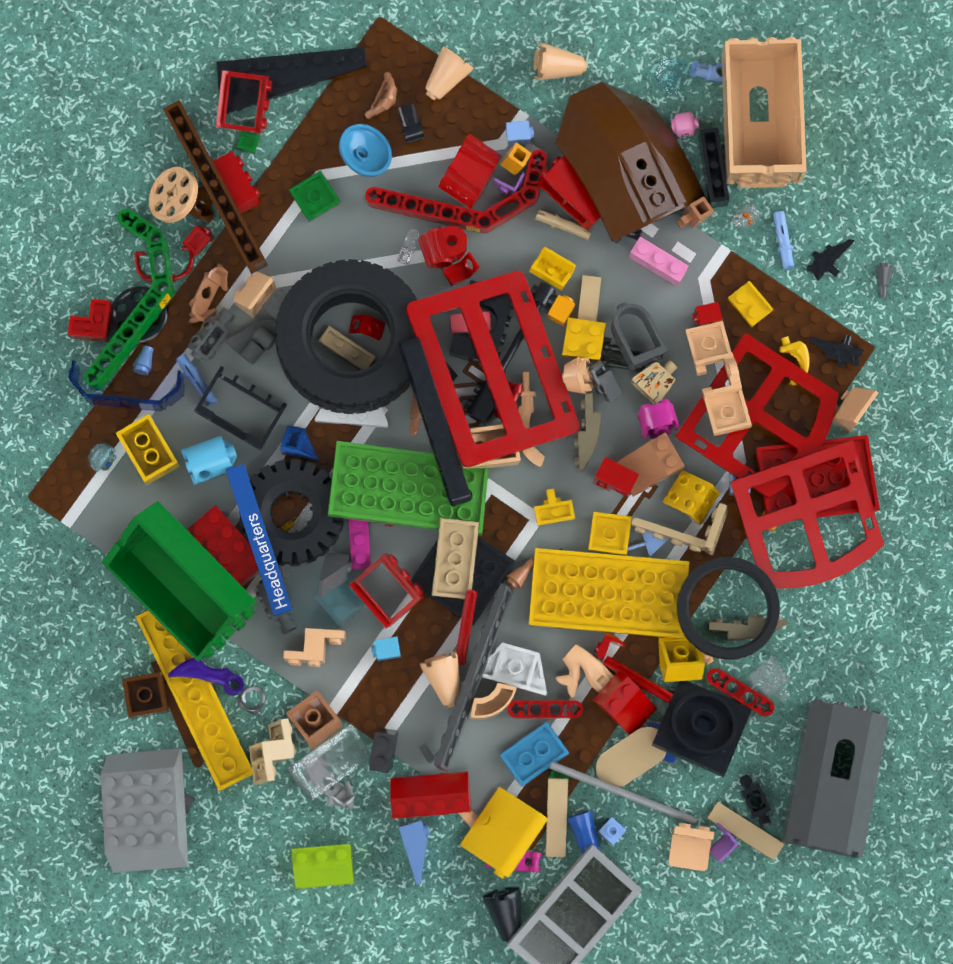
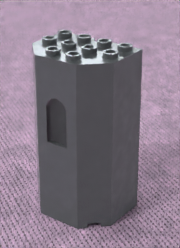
(830, 810)

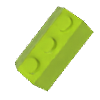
(323, 866)

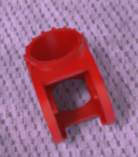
(436, 248)

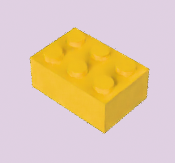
(147, 449)

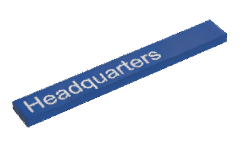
(259, 540)

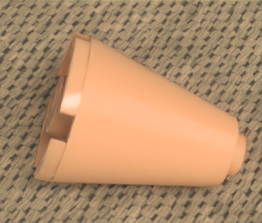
(557, 63)
(446, 74)
(444, 677)

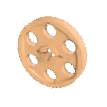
(175, 201)

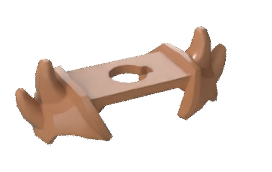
(199, 306)

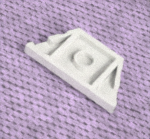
(372, 419)
(516, 668)

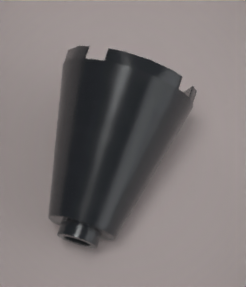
(504, 910)

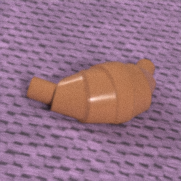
(385, 97)

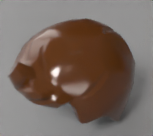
(202, 207)

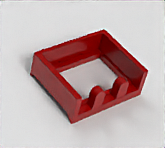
(262, 105)
(401, 576)

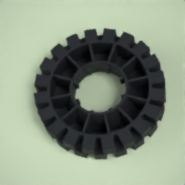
(309, 483)

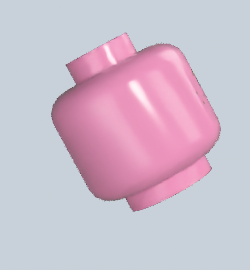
(685, 124)

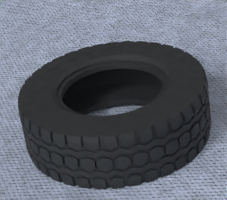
(315, 295)

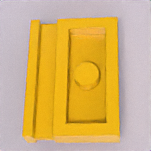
(750, 304)

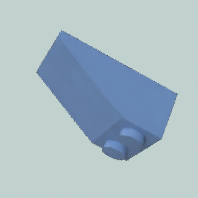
(415, 843)

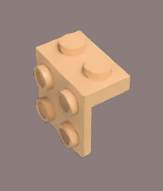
(690, 847)

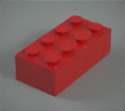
(225, 545)

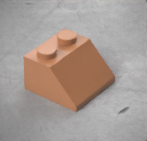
(314, 719)

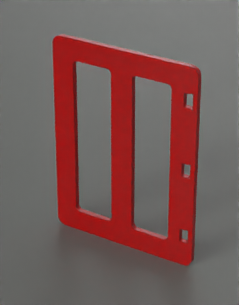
(516, 435)

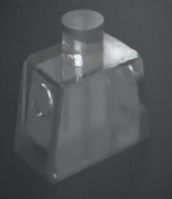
(770, 680)

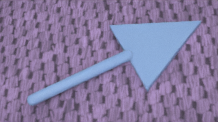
(651, 543)

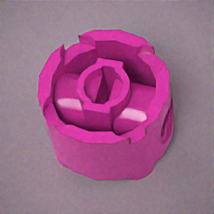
(657, 419)

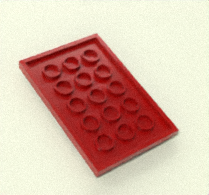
(820, 477)

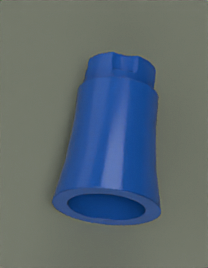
(584, 830)

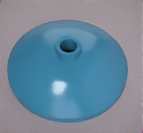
(370, 145)

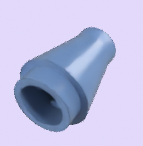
(144, 361)

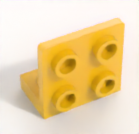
(692, 496)

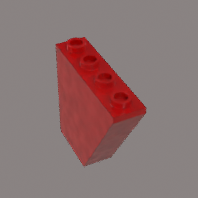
(569, 192)

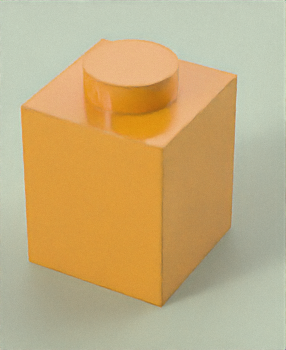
(515, 158)
(561, 310)

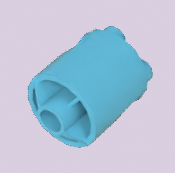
(209, 459)

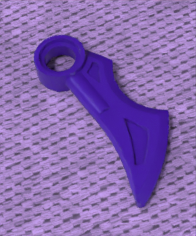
(198, 670)

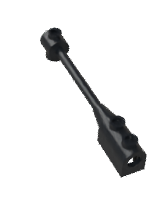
(483, 404)

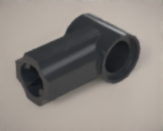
(411, 127)

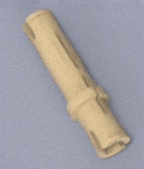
(563, 224)

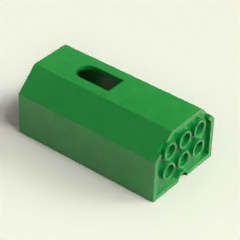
(179, 582)

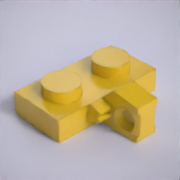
(553, 510)

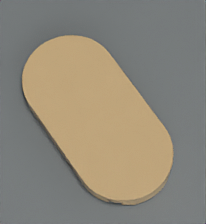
(629, 758)

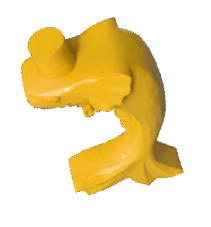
(799, 351)

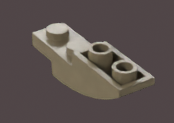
(587, 439)
(738, 631)

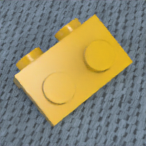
(552, 268)

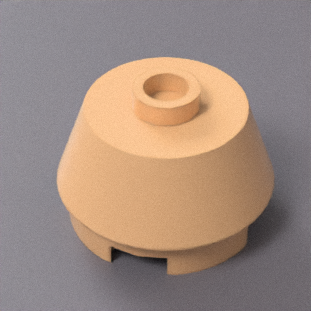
(577, 375)

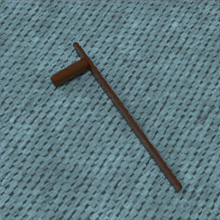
(181, 723)

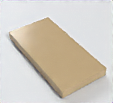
(455, 558)

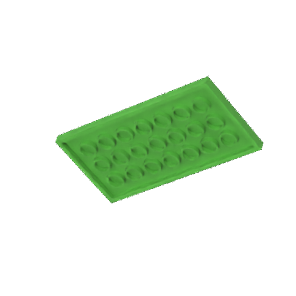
(399, 488)

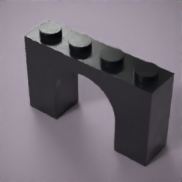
(500, 306)

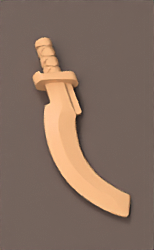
(525, 414)

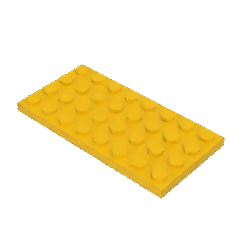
(606, 593)

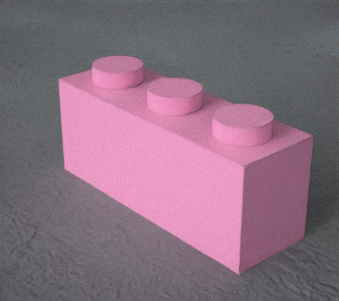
(658, 261)

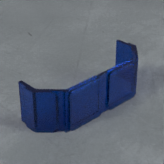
(134, 403)

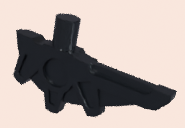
(825, 260)
(843, 352)

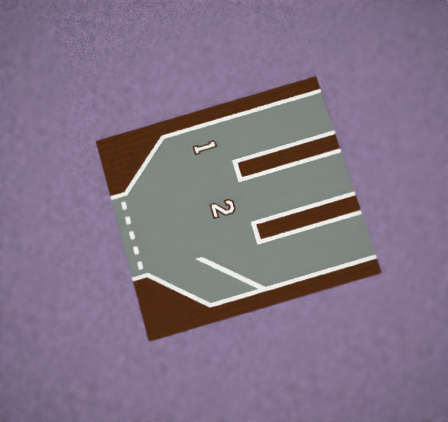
(395, 690)

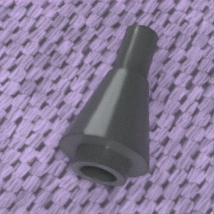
(884, 275)

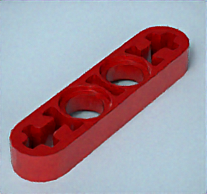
(741, 690)
(545, 705)

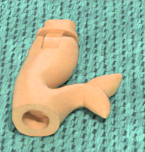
(594, 670)

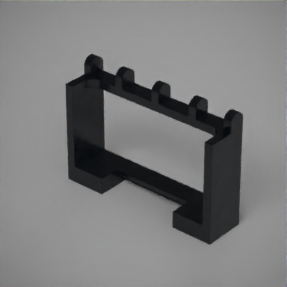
(247, 437)

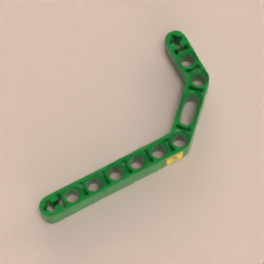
(142, 308)

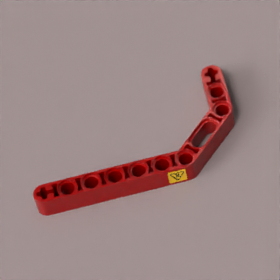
(457, 211)

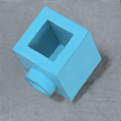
(386, 649)

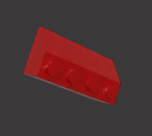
(430, 795)

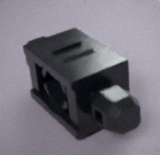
(764, 820)

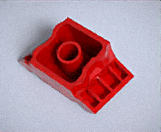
(470, 171)

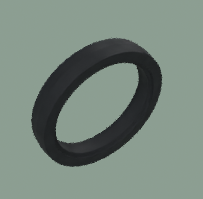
(759, 577)

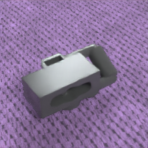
(605, 382)

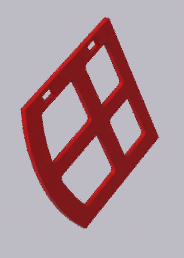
(780, 369)
(806, 509)

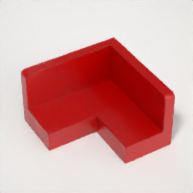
(94, 327)
(615, 477)

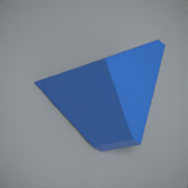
(297, 444)

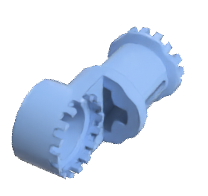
(708, 72)

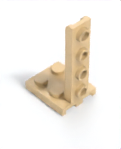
(678, 538)

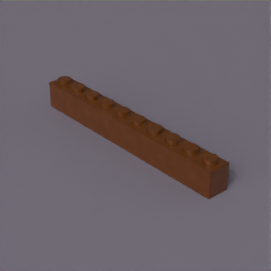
(215, 187)

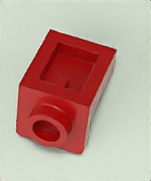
(198, 239)

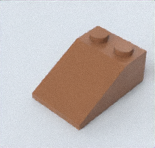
(653, 463)

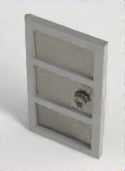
(575, 912)

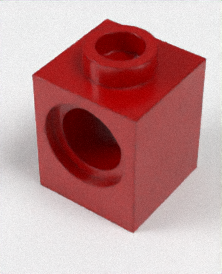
(707, 314)

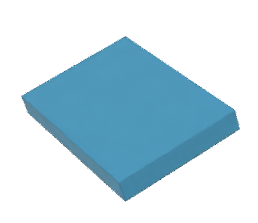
(534, 754)

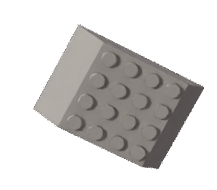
(144, 810)

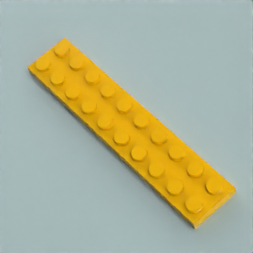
(199, 708)

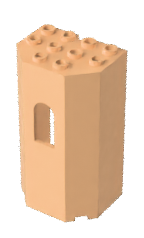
(772, 150)

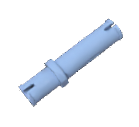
(785, 248)

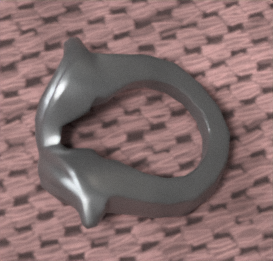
(256, 710)

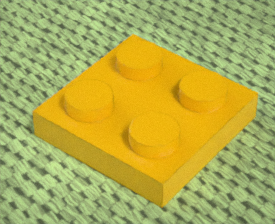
(584, 339)
(610, 533)

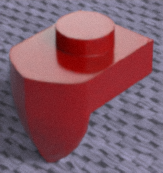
(602, 647)

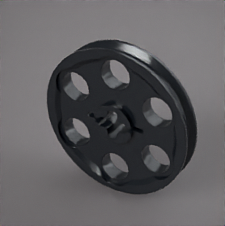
(127, 298)

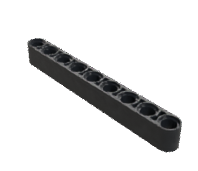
(434, 421)

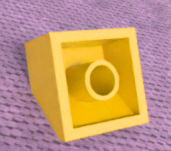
(680, 660)

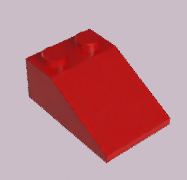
(625, 703)

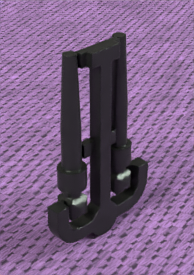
(614, 348)

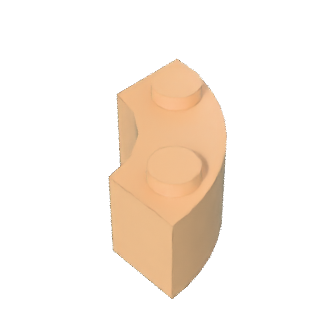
(494, 703)

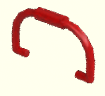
(175, 277)

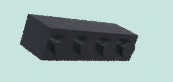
(713, 167)

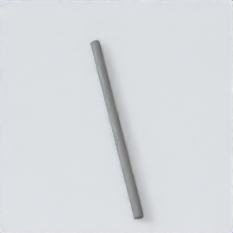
(623, 793)

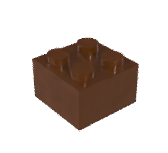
(145, 695)

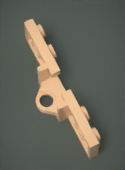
(726, 404)

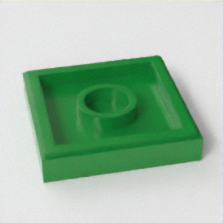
(314, 196)

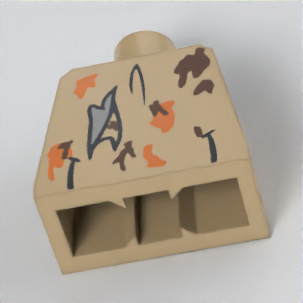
(655, 381)

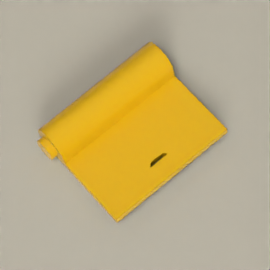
(506, 835)

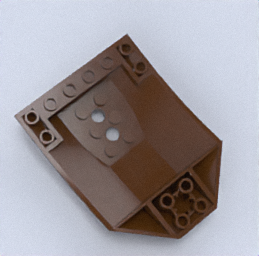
(604, 138)

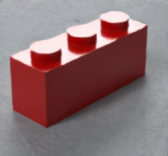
(237, 181)

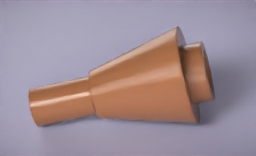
(518, 576)

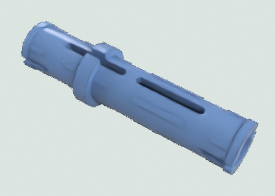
(192, 373)

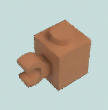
(696, 213)

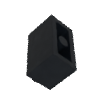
(383, 750)

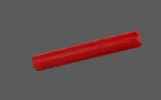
(466, 625)
(638, 679)

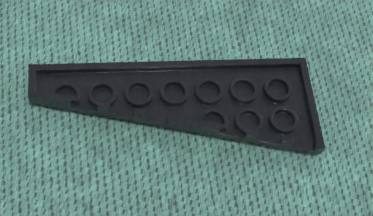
(287, 73)

